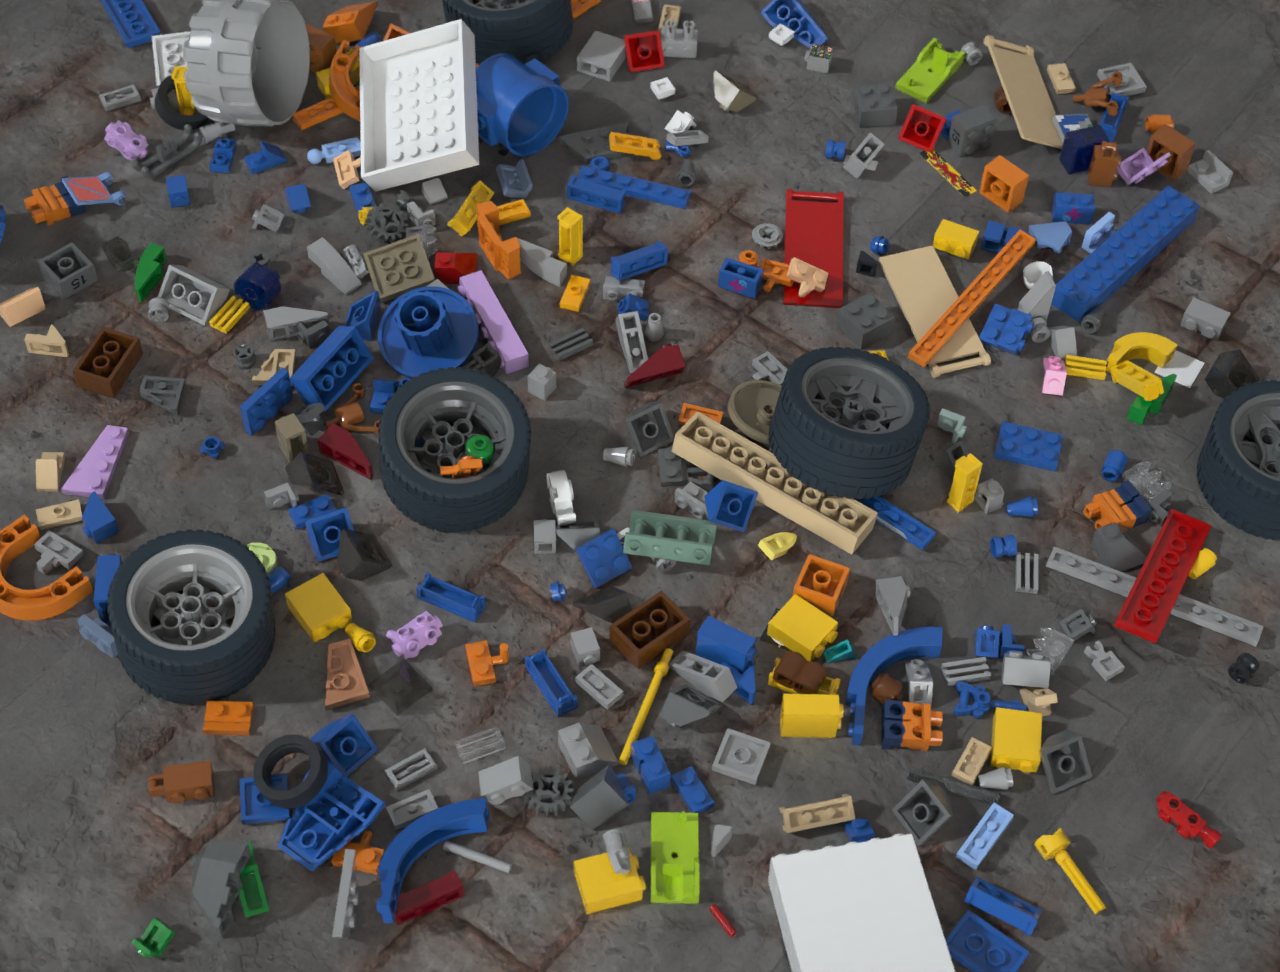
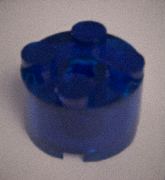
(258, 286)

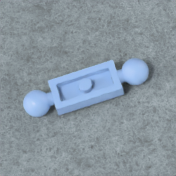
(334, 149)

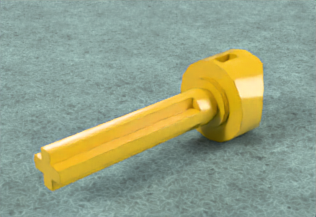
(1055, 847)

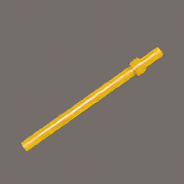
(661, 670)

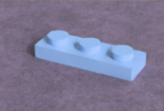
(984, 836)

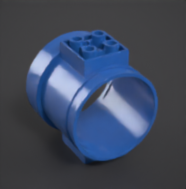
(519, 104)

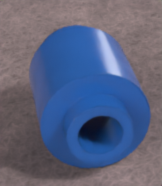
(1114, 465)

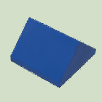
(365, 315)
(730, 505)
(325, 532)

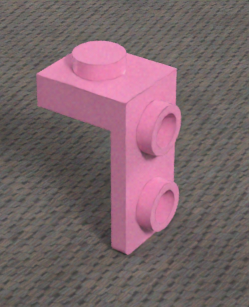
(1054, 375)

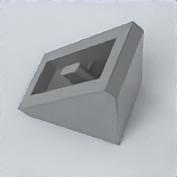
(1063, 341)

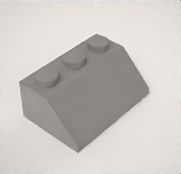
(192, 294)

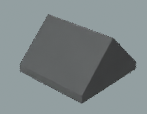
(599, 799)

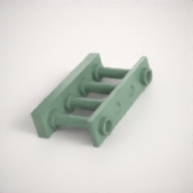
(670, 537)

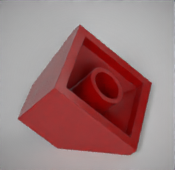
(644, 51)
(922, 128)
(452, 265)

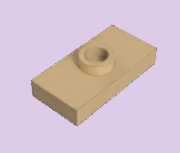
(669, 12)
(1061, 78)
(59, 514)
(972, 761)

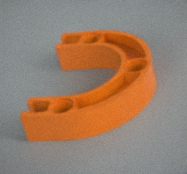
(340, 86)
(40, 602)

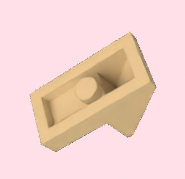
(52, 344)
(49, 471)
(1038, 699)

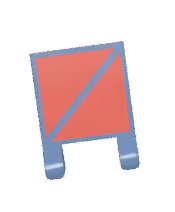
(93, 190)

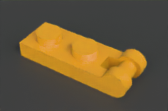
(635, 145)

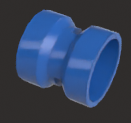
(835, 149)
(1003, 546)

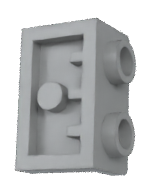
(1211, 172)
(619, 290)
(692, 499)

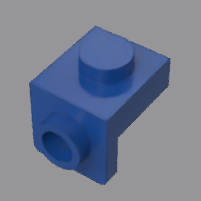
(633, 303)
(859, 830)

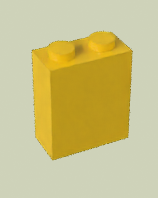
(318, 607)
(803, 628)
(810, 715)
(1016, 740)
(604, 888)

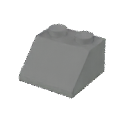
(586, 749)

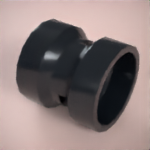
(1243, 668)

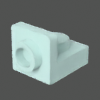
(952, 422)

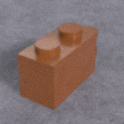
(1103, 165)
(184, 782)

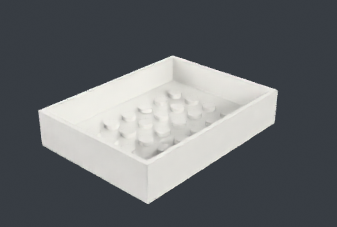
(418, 106)

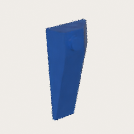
(797, 18)

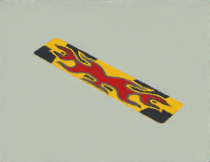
(948, 172)

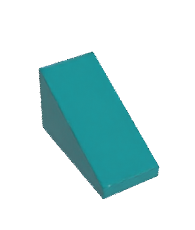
(840, 651)

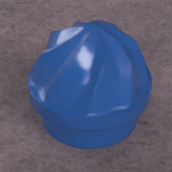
(879, 245)

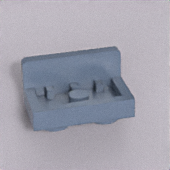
(514, 180)
(99, 634)

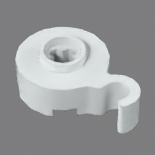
(561, 497)

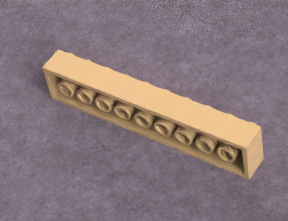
(753, 467)

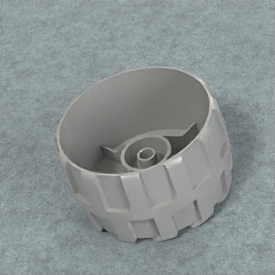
(247, 61)

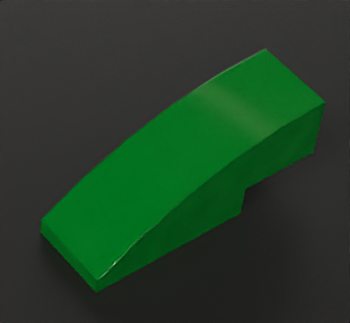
(149, 270)
(1140, 408)
(252, 891)

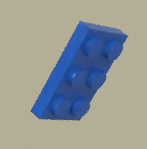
(266, 401)
(1028, 446)
(984, 947)

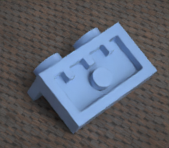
(1099, 232)

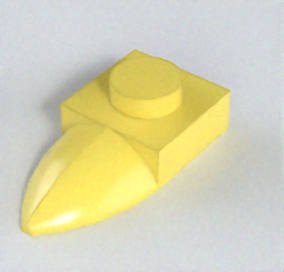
(777, 544)

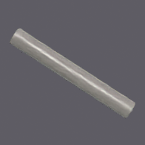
(477, 856)

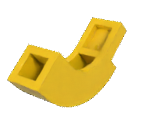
(1143, 346)

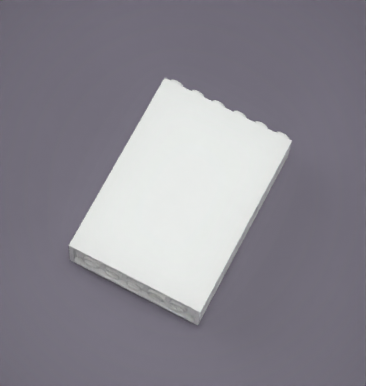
(858, 909)

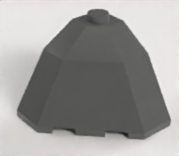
(218, 880)

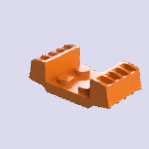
(501, 254)

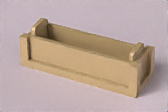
(818, 814)

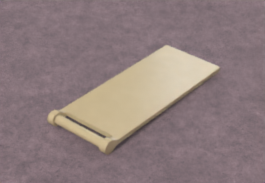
(1025, 91)
(924, 297)

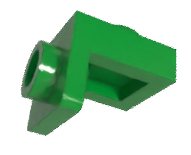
(154, 939)

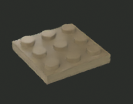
(399, 268)

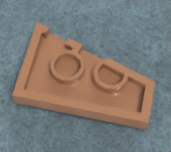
(344, 676)

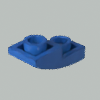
(223, 155)

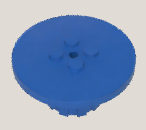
(428, 331)

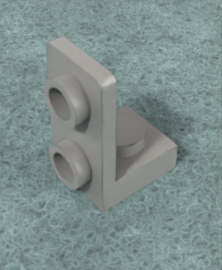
(919, 682)

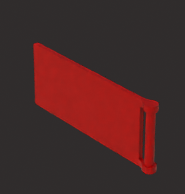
(816, 238)

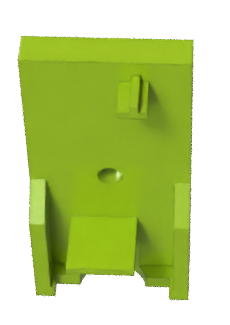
(930, 71)
(674, 878)

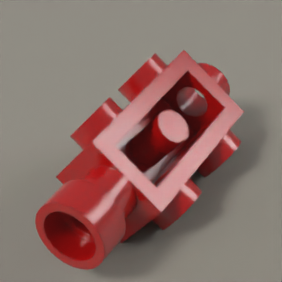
(1180, 818)

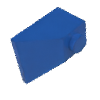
(344, 744)

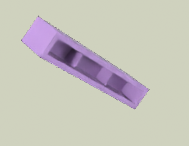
(494, 322)

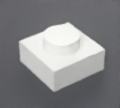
(781, 34)
(662, 88)

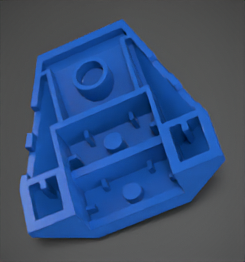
(329, 820)

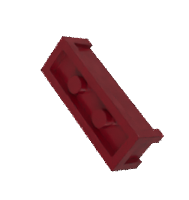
(428, 897)

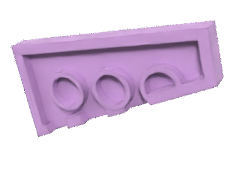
(98, 465)

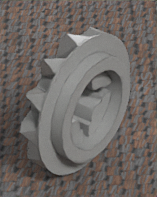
(767, 230)

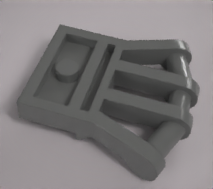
(675, 472)

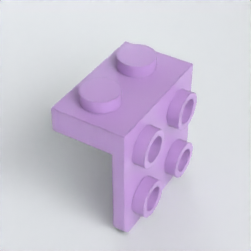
(1138, 165)

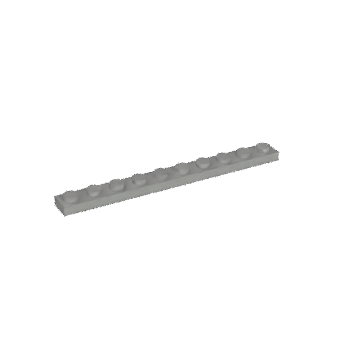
(1184, 607)

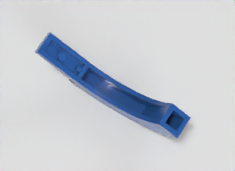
(888, 651)
(418, 837)

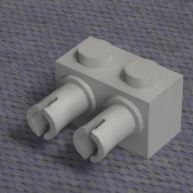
(679, 41)

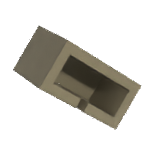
(291, 436)

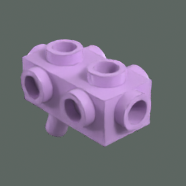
(126, 141)
(415, 635)

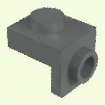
(313, 335)

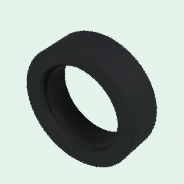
(171, 116)
(307, 789)

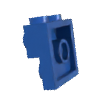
(1006, 329)

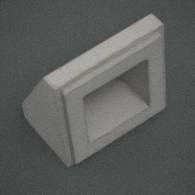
(434, 191)
(721, 836)

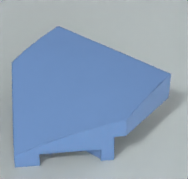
(1051, 235)

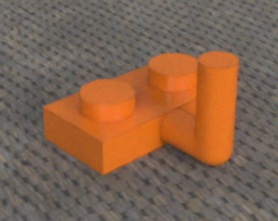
(482, 663)

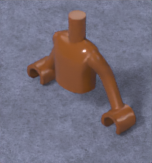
(1099, 96)
(350, 414)

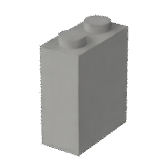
(601, 56)

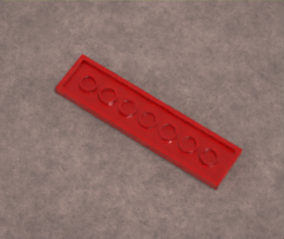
(1162, 576)

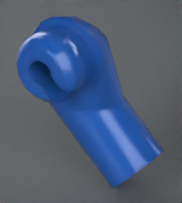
(683, 151)

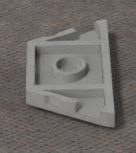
(347, 897)

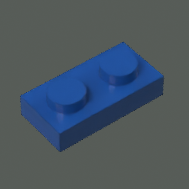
(361, 196)
(310, 510)
(692, 791)

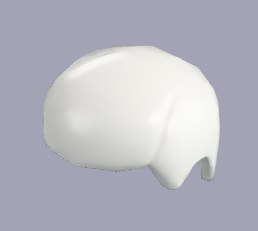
(1034, 271)

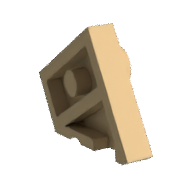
(278, 359)

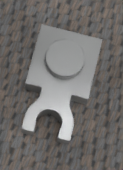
(1104, 663)

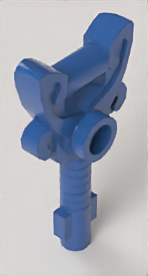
(982, 701)

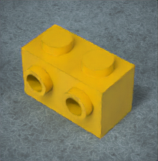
(955, 239)

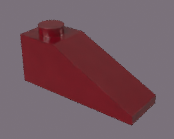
(662, 364)
(341, 447)

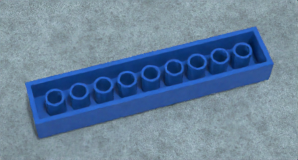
(1124, 253)

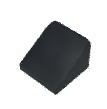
(866, 265)

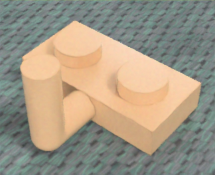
(346, 169)
(808, 275)

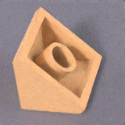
(22, 306)

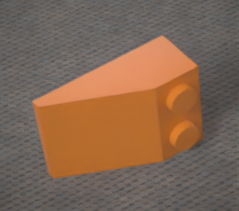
(350, 22)

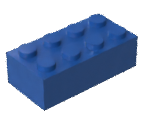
(332, 367)

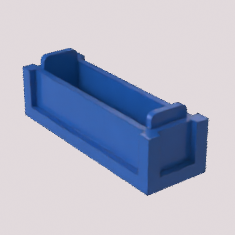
(1111, 123)
(596, 194)
(639, 261)
(451, 598)
(550, 683)
(1003, 905)

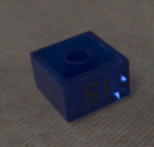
(1079, 148)

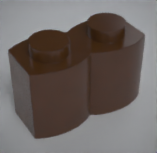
(799, 674)

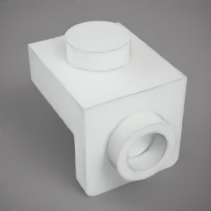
(680, 122)

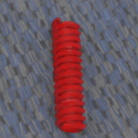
(722, 920)

